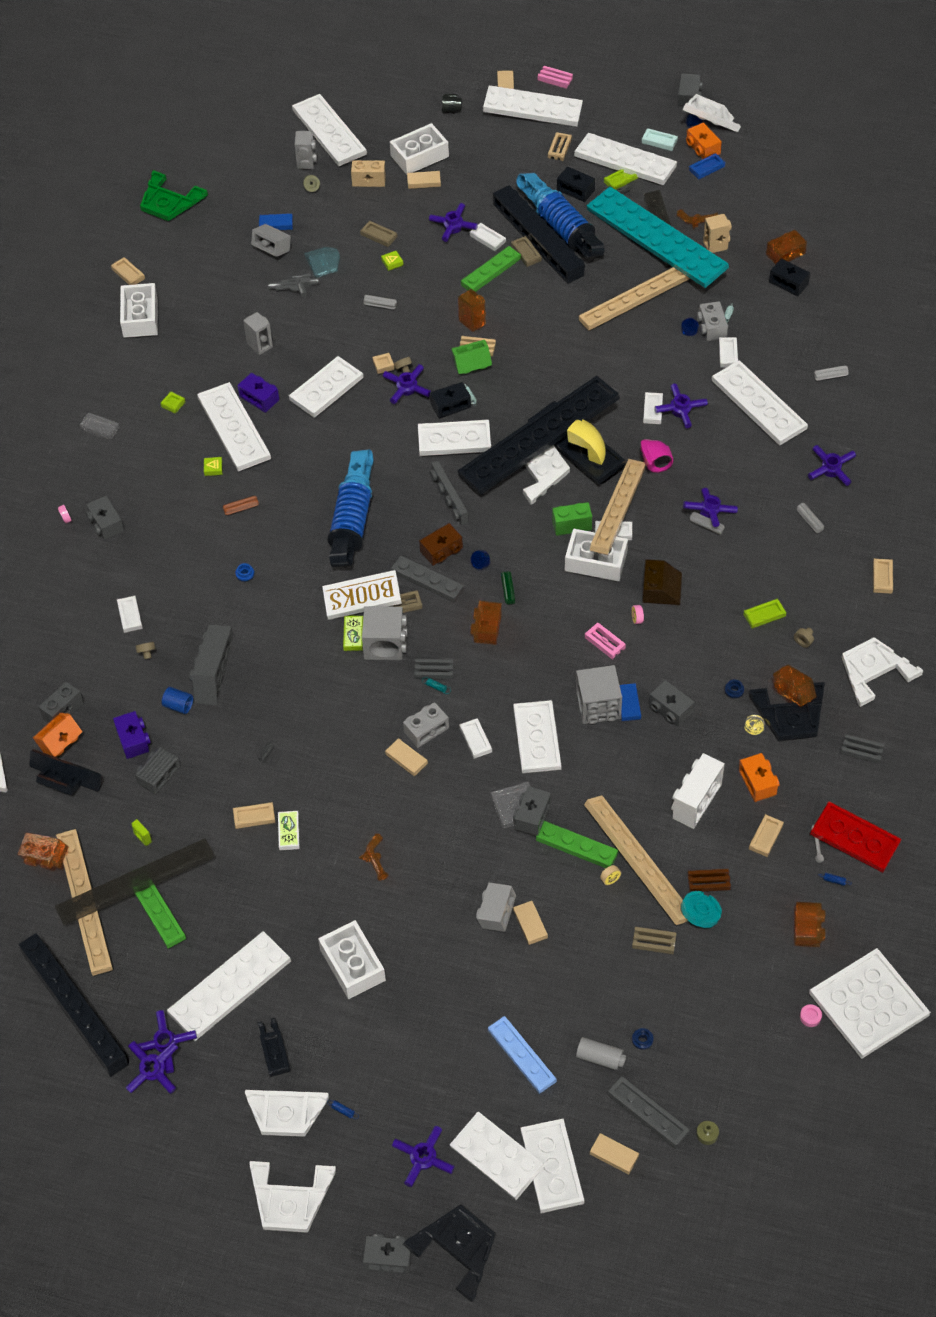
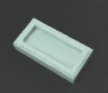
(659, 139)

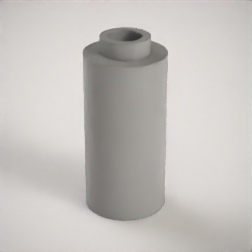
(600, 1054)

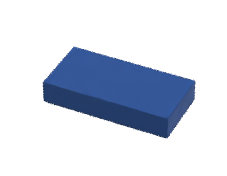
(706, 166)
(278, 221)
(630, 703)

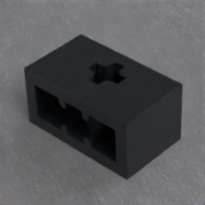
(576, 184)
(789, 277)
(450, 400)

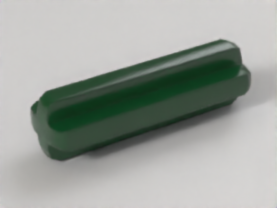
(508, 587)

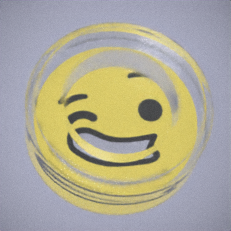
(754, 724)

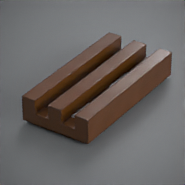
(708, 877)

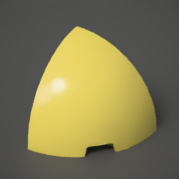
(587, 436)

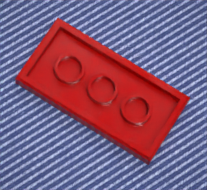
(855, 836)

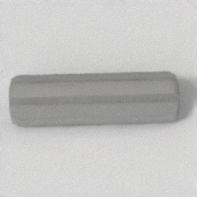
(380, 302)
(833, 372)
(810, 518)
(706, 523)

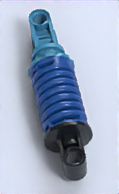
(561, 216)
(351, 510)

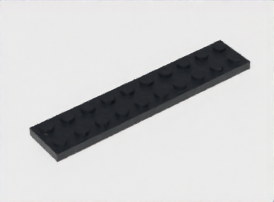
(537, 435)

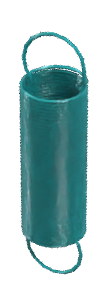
(436, 685)

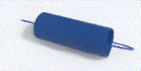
(834, 879)
(342, 1109)

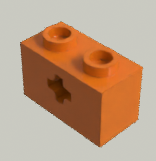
(703, 141)
(58, 734)
(758, 777)

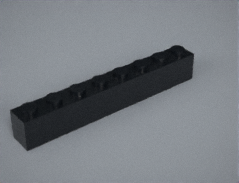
(541, 236)
(73, 1005)

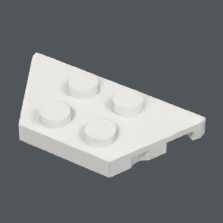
(711, 111)
(285, 1111)

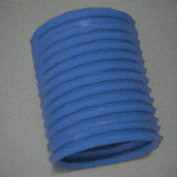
(177, 700)

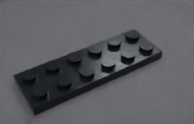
(579, 457)

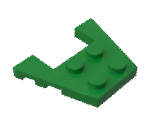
(167, 203)

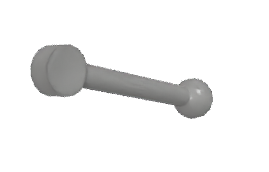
(819, 858)

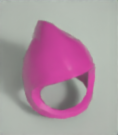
(652, 450)

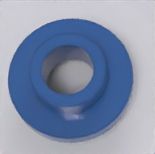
(244, 568)

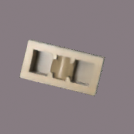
(368, 173)
(716, 233)

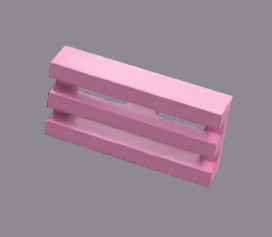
(555, 77)
(603, 643)

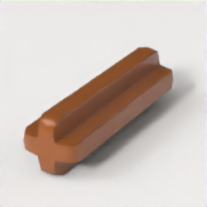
(240, 505)

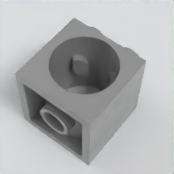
(384, 633)
(598, 694)

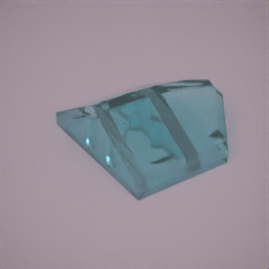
(323, 260)

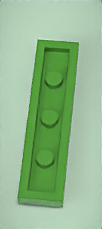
(491, 269)
(577, 845)
(160, 916)

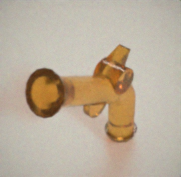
(693, 220)
(371, 856)

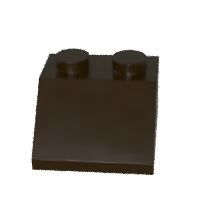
(661, 583)

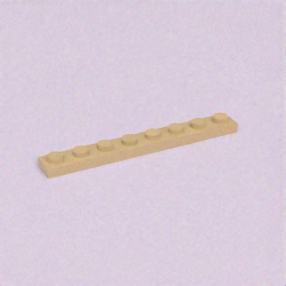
(632, 298)
(617, 507)
(637, 857)
(89, 925)

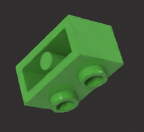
(471, 357)
(571, 517)

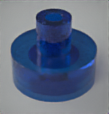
(692, 120)
(689, 327)
(480, 559)

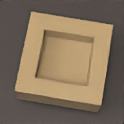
(383, 363)

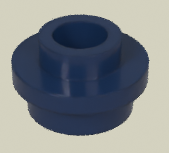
(734, 684)
(642, 1033)

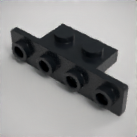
(63, 774)

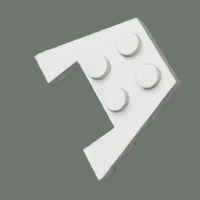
(547, 470)
(871, 661)
(289, 1206)

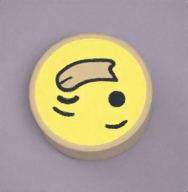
(610, 875)

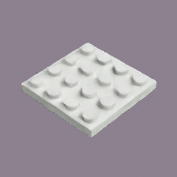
(869, 1003)

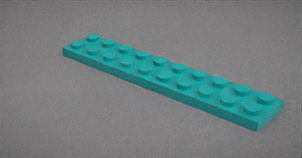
(658, 237)

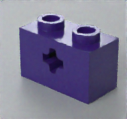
(258, 392)
(131, 734)

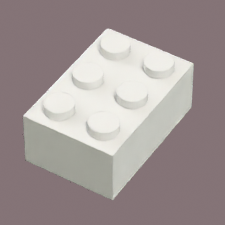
(419, 149)
(139, 310)
(586, 562)
(697, 790)
(352, 959)

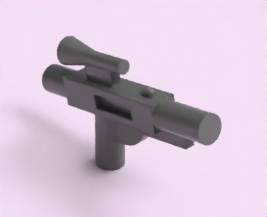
(295, 284)

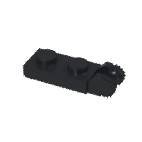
(273, 1049)

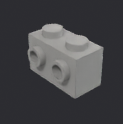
(305, 150)
(270, 240)
(712, 321)
(258, 333)
(426, 724)
(496, 907)

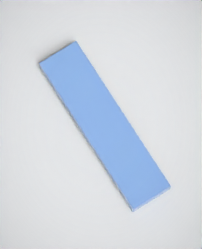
(522, 1055)

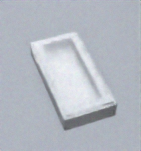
(99, 426)

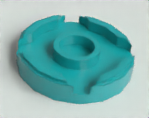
(701, 909)

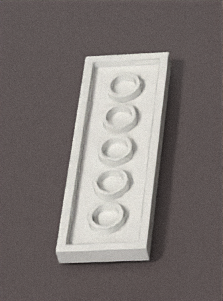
(532, 106)
(329, 130)
(630, 159)
(759, 402)
(234, 426)
(229, 985)

